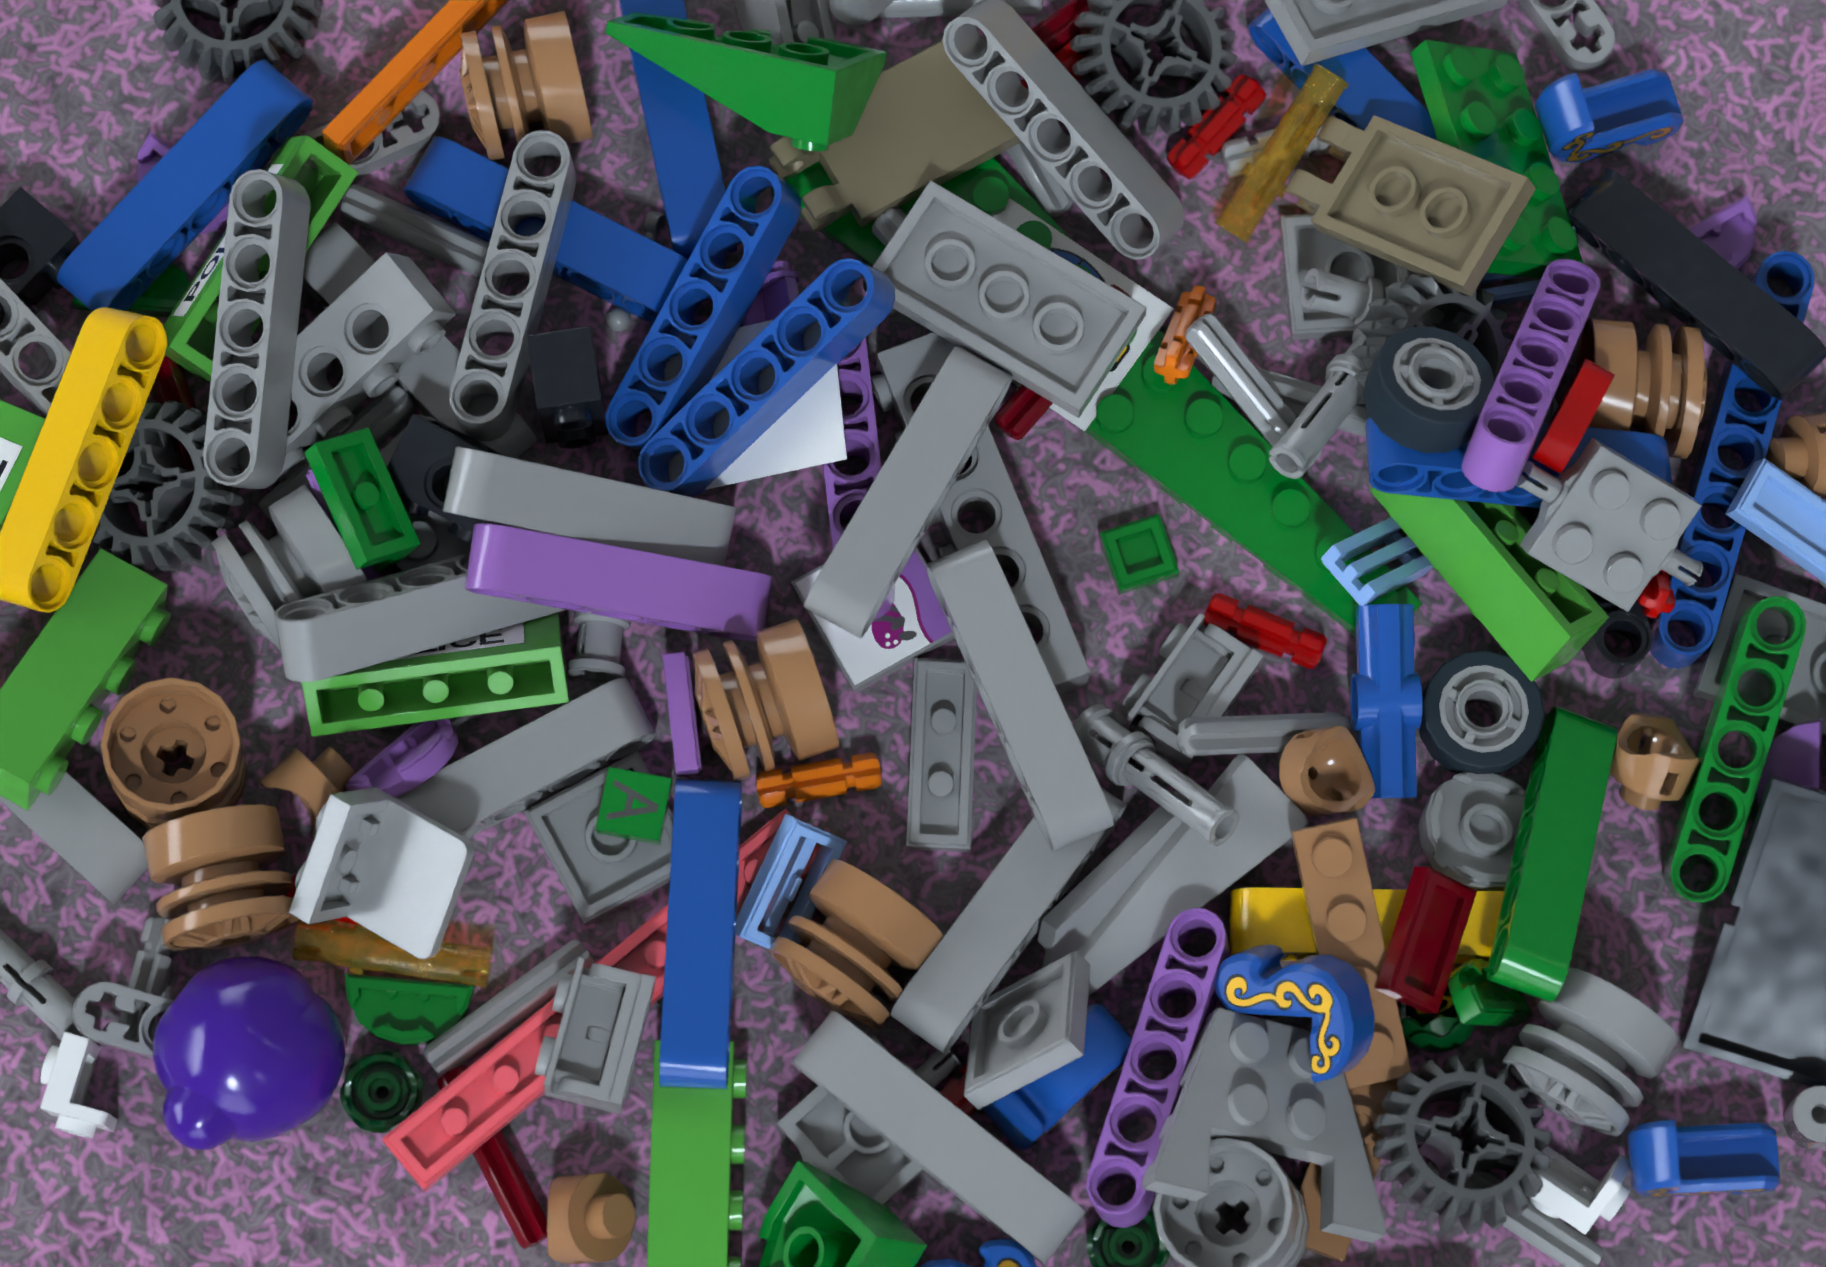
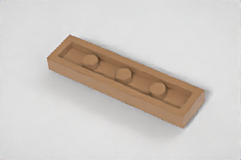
(1349, 928)

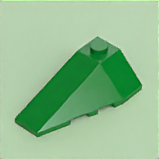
(788, 89)
(833, 1225)

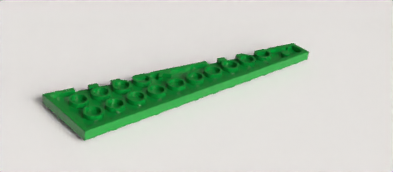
(1176, 432)

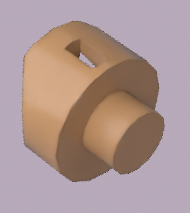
(1802, 451)
(1658, 770)
(1325, 772)
(310, 780)
(588, 1218)

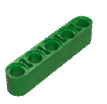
(1757, 727)
(1552, 854)

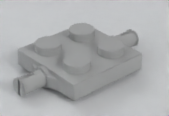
(1609, 524)
(849, 1148)

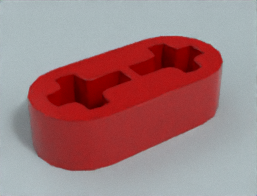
(1573, 416)

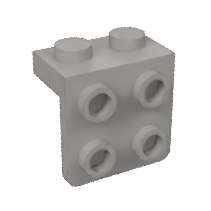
(383, 870)

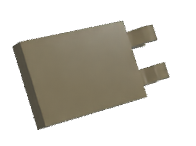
(914, 129)
(1414, 201)

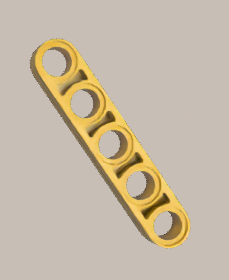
(78, 456)
(1282, 920)

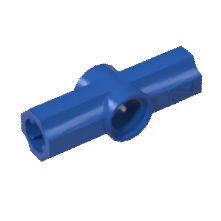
(1387, 697)

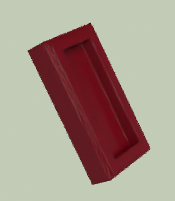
(1426, 939)

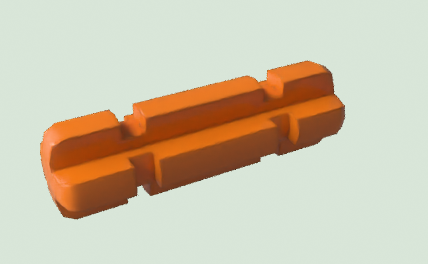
(1176, 355)
(818, 780)

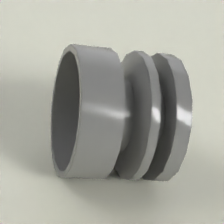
(292, 566)
(1584, 1061)
(1255, 1188)

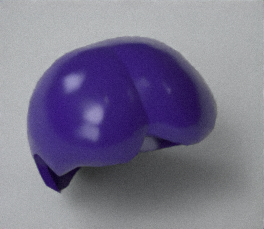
(246, 1053)

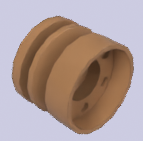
(525, 84)
(1651, 388)
(765, 700)
(158, 726)
(219, 865)
(856, 944)

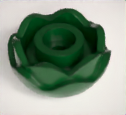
(1435, 1031)
(369, 1074)
(1106, 1241)

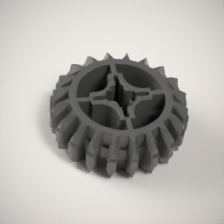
(236, 51)
(1130, 96)
(1464, 315)
(172, 530)
(1512, 1150)

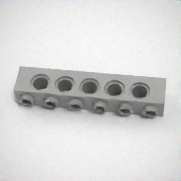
(903, 379)

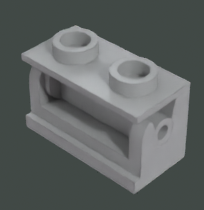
(1199, 679)
(597, 1035)

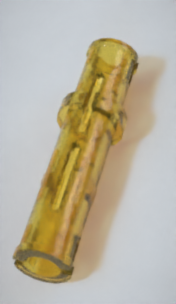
(1281, 153)
(368, 951)

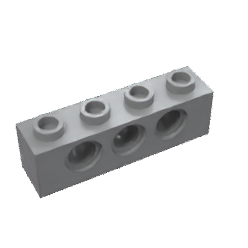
(344, 331)

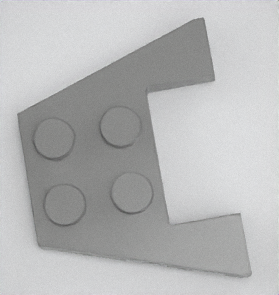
(1256, 1087)

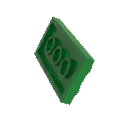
(1486, 110)

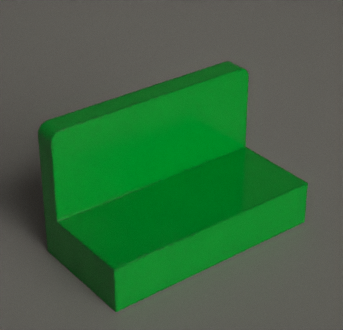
(363, 500)

